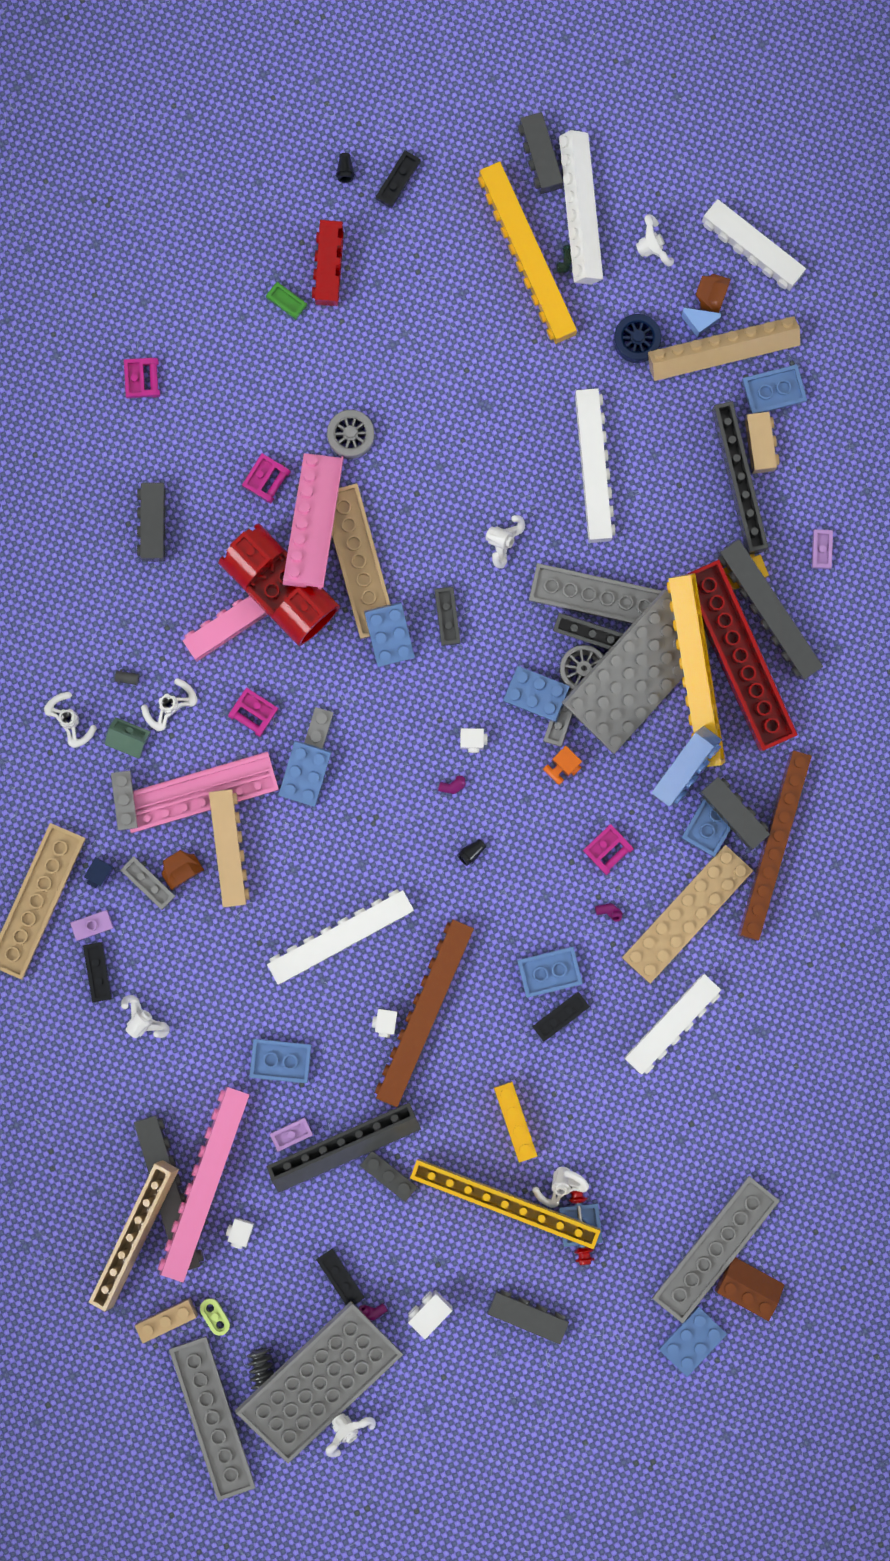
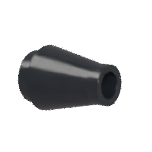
(345, 169)
(471, 852)

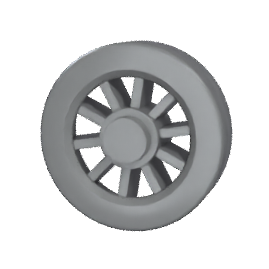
(350, 434)
(582, 667)

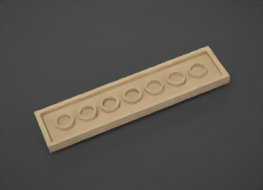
(358, 557)
(37, 899)
(687, 914)

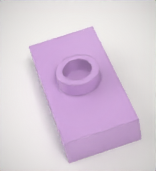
(822, 549)
(92, 925)
(291, 1134)

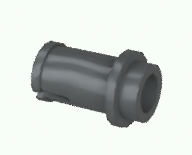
(126, 677)

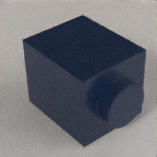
(98, 873)

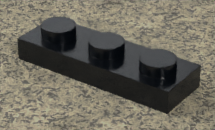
(398, 179)
(97, 972)
(560, 1016)
(340, 1277)

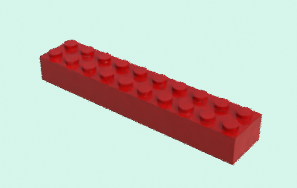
(741, 659)

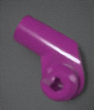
(453, 787)
(611, 910)
(373, 1313)

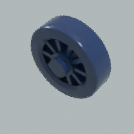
(636, 338)

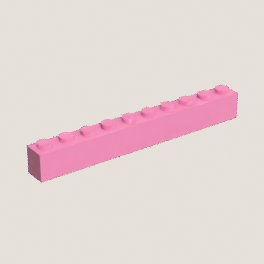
(204, 1184)

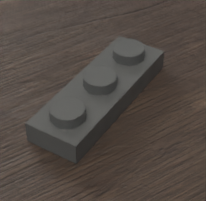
(447, 616)
(388, 1176)

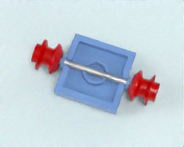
(586, 1213)

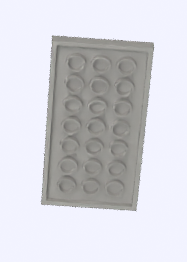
(630, 677)
(318, 1382)

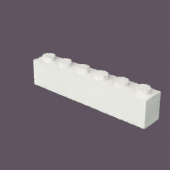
(753, 245)
(672, 1024)

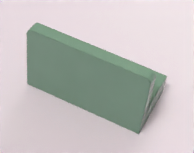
(126, 737)

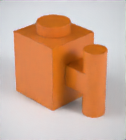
(565, 762)

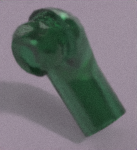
(564, 267)

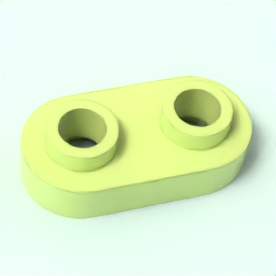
(214, 1316)

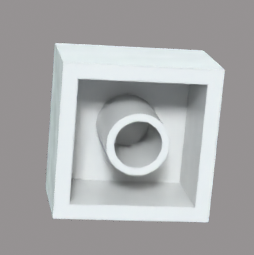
(429, 1313)

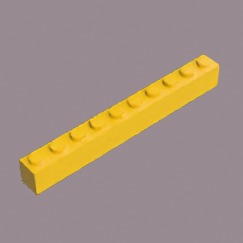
(527, 252)
(694, 658)
(505, 1203)

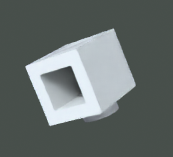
(472, 739)
(385, 1022)
(239, 1232)

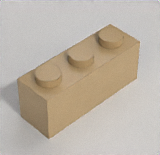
(761, 442)
(166, 1320)

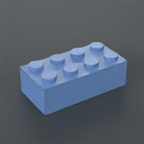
(686, 766)

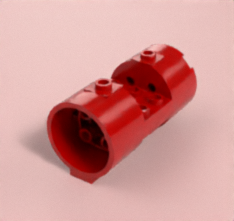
(259, 567)

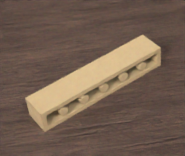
(228, 848)

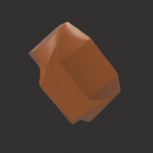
(712, 292)
(180, 868)

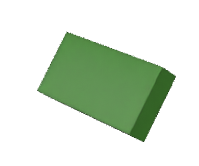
(286, 300)

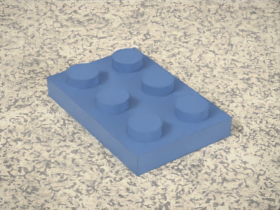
(774, 389)
(389, 634)
(536, 694)
(305, 773)
(706, 830)
(549, 972)
(280, 1061)
(692, 1341)

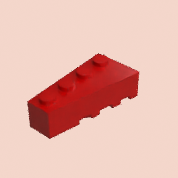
(328, 263)

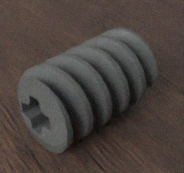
(261, 1366)

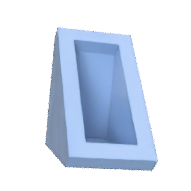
(700, 320)

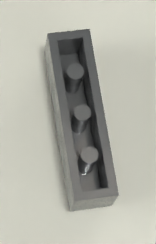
(541, 153)
(152, 522)
(586, 631)
(734, 813)
(528, 1317)

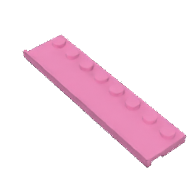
(313, 521)
(190, 793)

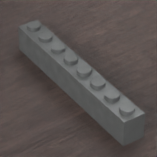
(739, 478)
(769, 609)
(343, 1147)
(155, 1149)

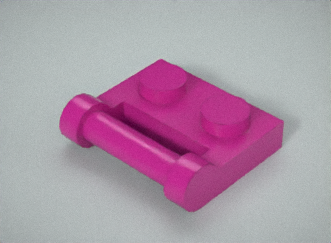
(135, 378)
(261, 474)
(256, 706)
(605, 843)

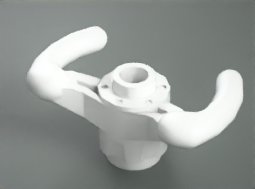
(652, 242)
(504, 539)
(63, 715)
(161, 724)
(142, 1020)
(563, 1183)
(346, 1432)

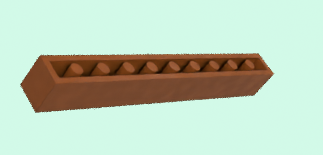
(774, 845)
(424, 1014)

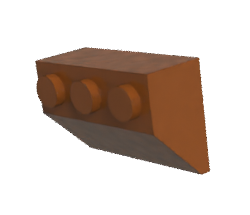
(750, 1288)

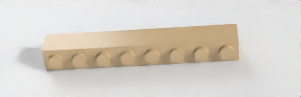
(724, 348)
(133, 1235)

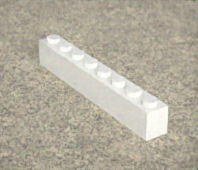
(581, 207)
(594, 466)
(340, 937)

